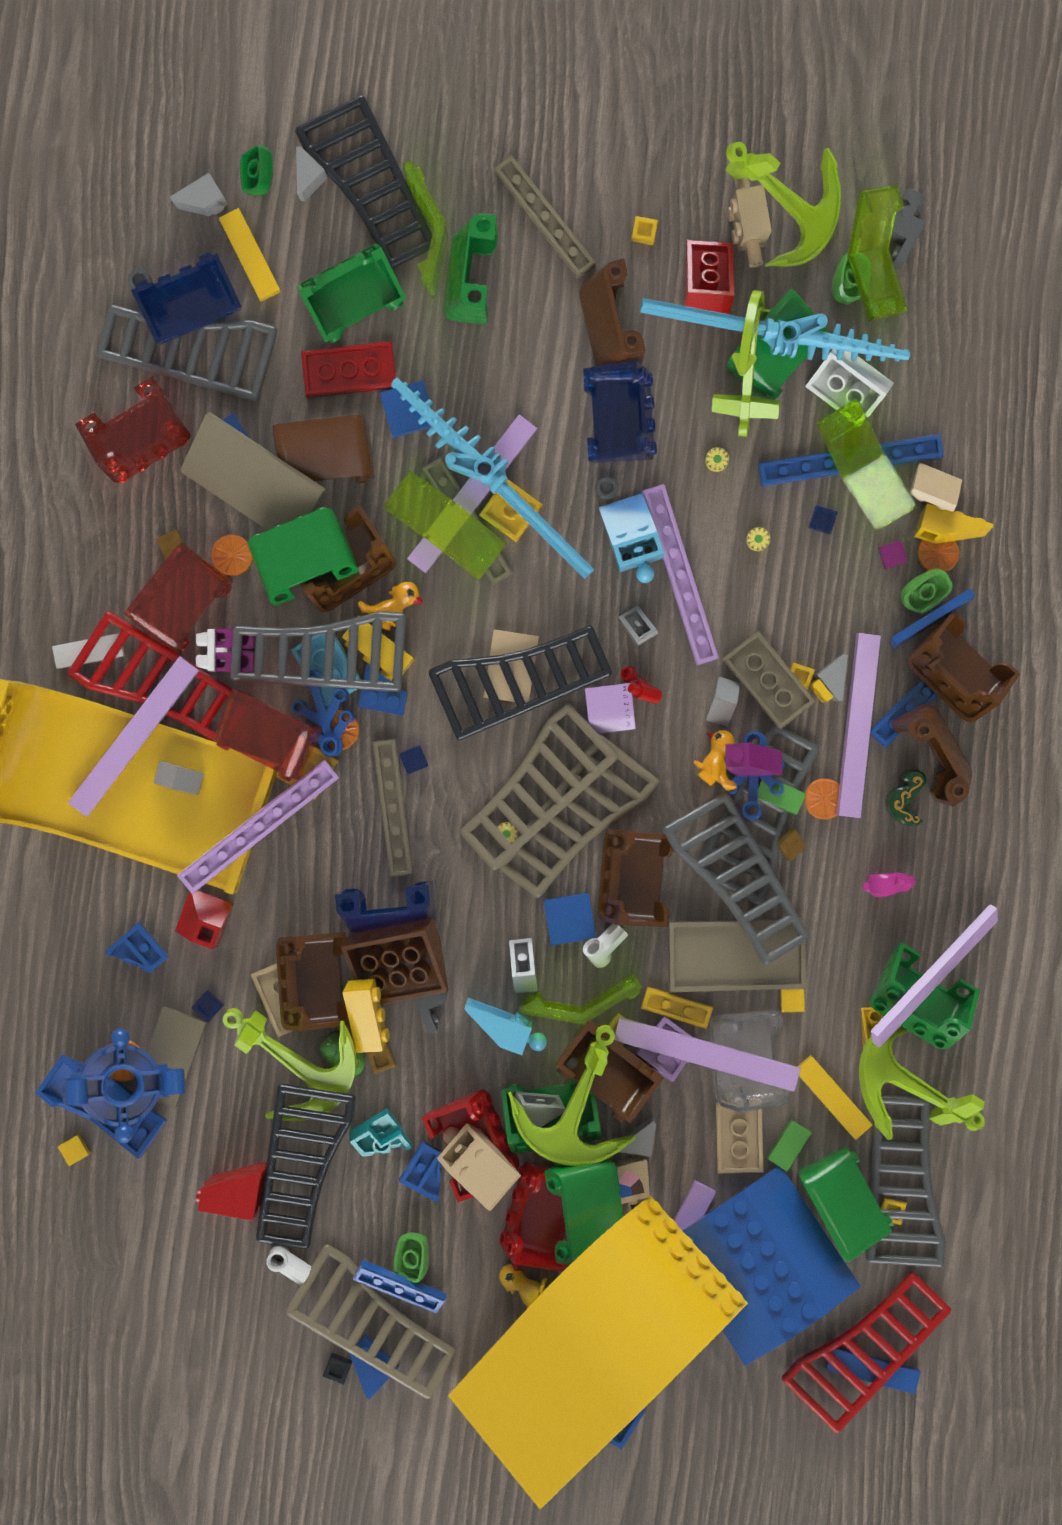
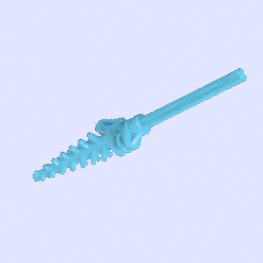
(803, 332)
(468, 461)

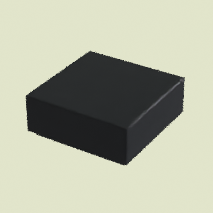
(337, 1368)

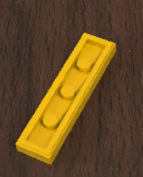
(249, 254)
(833, 1097)

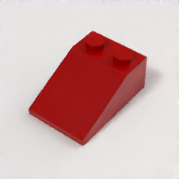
(709, 276)

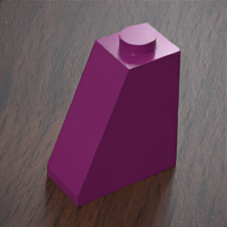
(753, 760)

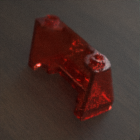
(177, 597)
(266, 734)

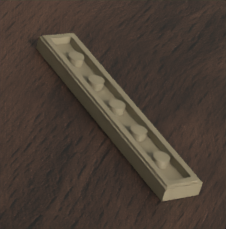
(544, 217)
(443, 480)
(393, 807)

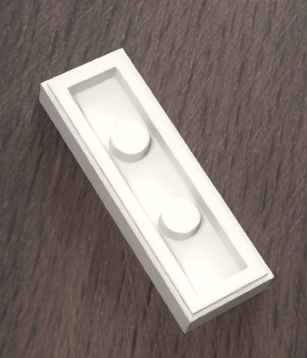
(67, 653)

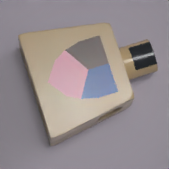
(633, 1180)

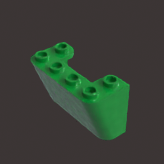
(476, 237)
(301, 552)
(941, 1017)

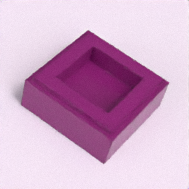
(892, 554)

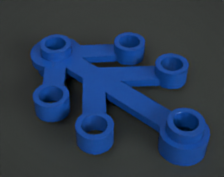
(325, 716)
(754, 781)

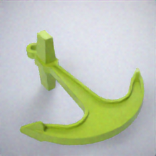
(815, 222)
(746, 405)
(880, 1066)
(336, 1079)
(561, 1141)

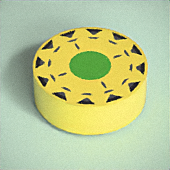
(717, 459)
(758, 539)
(509, 831)

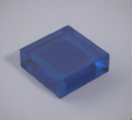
(823, 519)
(414, 759)
(207, 1006)

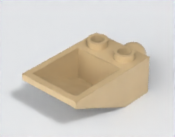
(477, 1164)

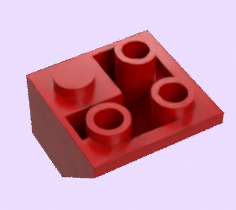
(204, 919)

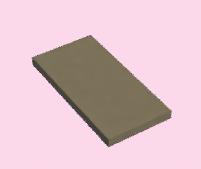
(248, 475)
(723, 958)

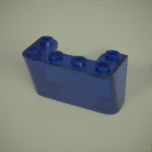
(186, 299)
(621, 412)
(353, 909)

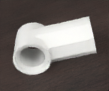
(599, 949)
(291, 1266)

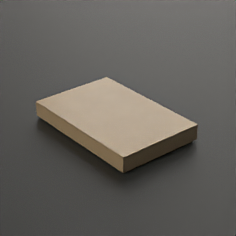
(508, 642)
(267, 986)
(738, 1141)

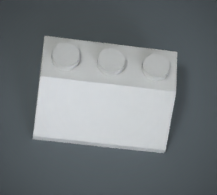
(847, 380)

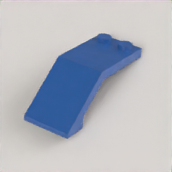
(144, 1130)

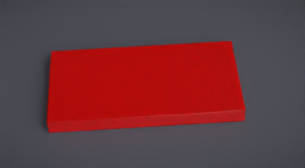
(348, 369)

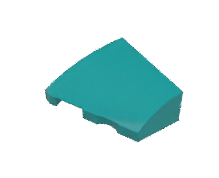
(379, 1135)

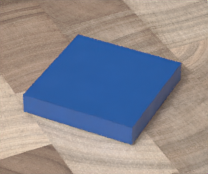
(397, 411)
(569, 919)

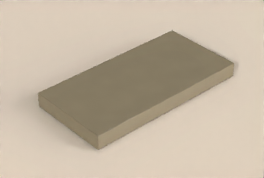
(769, 680)
(175, 1044)

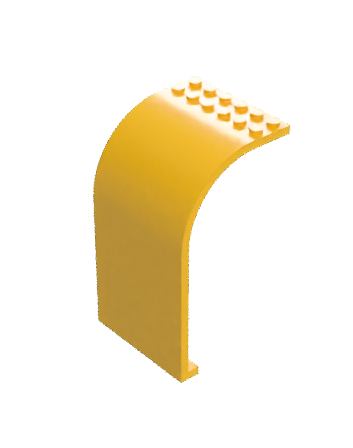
(58, 739)
(596, 1349)

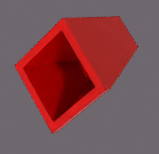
(233, 1192)

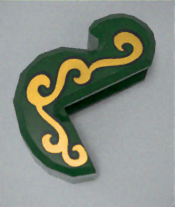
(901, 796)

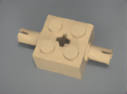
(750, 220)

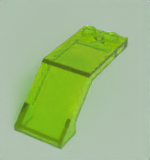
(870, 253)
(432, 266)
(865, 465)
(444, 524)
(537, 1006)

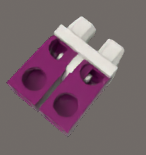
(220, 651)

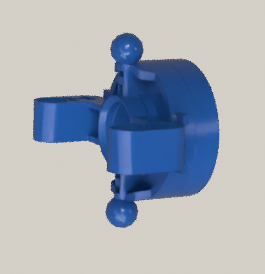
(89, 1090)

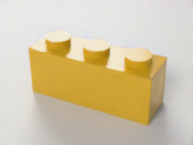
(386, 652)
(366, 1015)

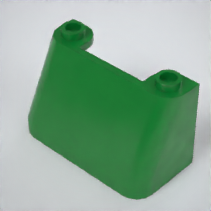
(351, 291)
(770, 369)
(588, 1128)
(845, 1203)
(589, 1204)

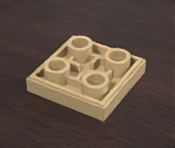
(936, 487)

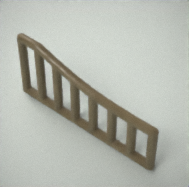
(527, 766)
(598, 826)
(350, 1344)

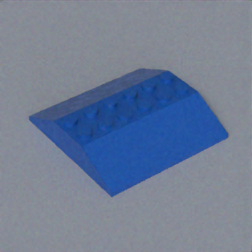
(777, 1261)

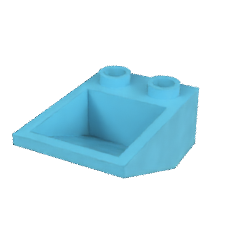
(630, 533)
(505, 1028)

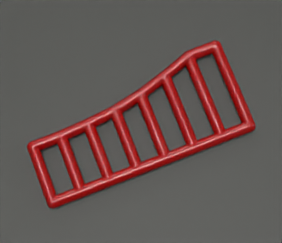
(140, 697)
(846, 1338)

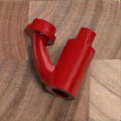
(641, 689)

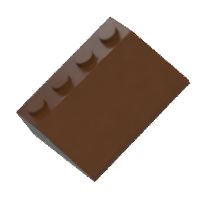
(400, 958)

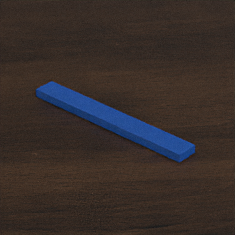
(822, 464)

